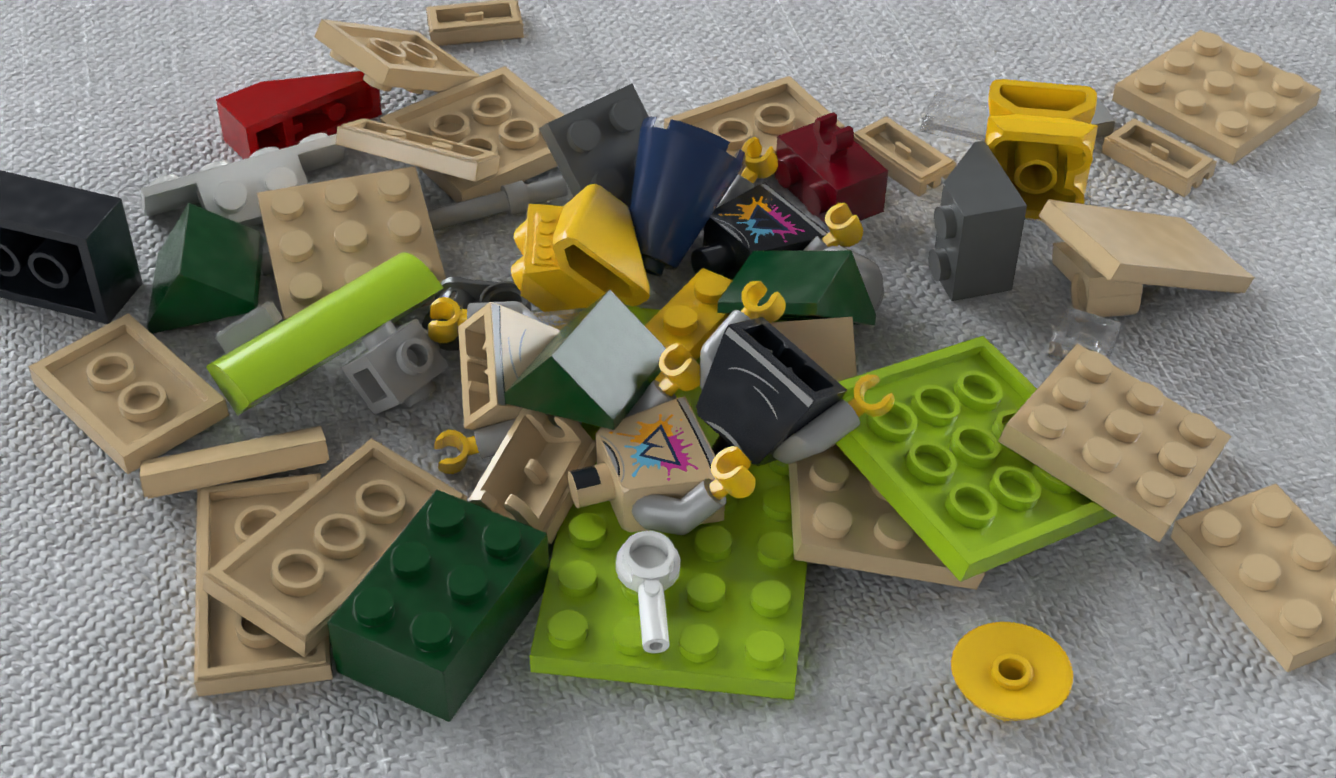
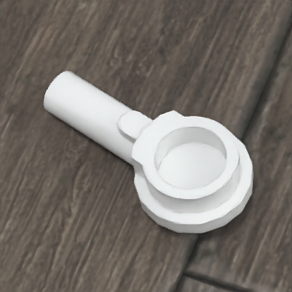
(650, 566)

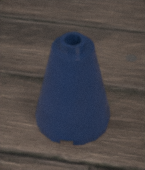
(677, 188)

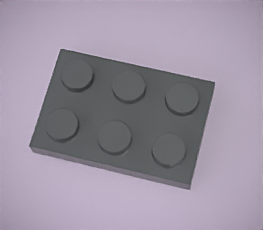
(599, 143)

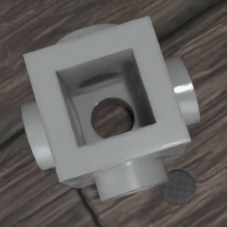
(396, 366)

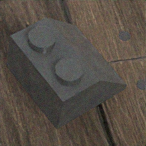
(977, 228)

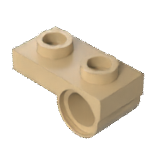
(1091, 290)

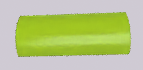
(322, 331)

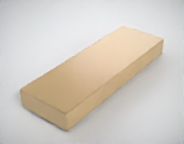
(418, 149)
(233, 462)

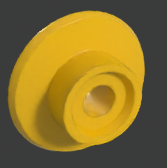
(1014, 651)

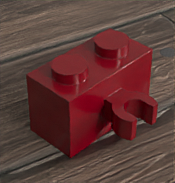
(830, 168)

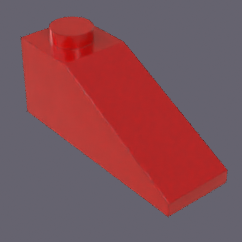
(294, 108)

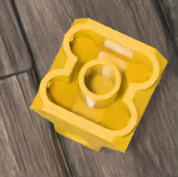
(1043, 139)
(579, 253)

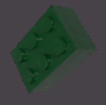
(440, 604)

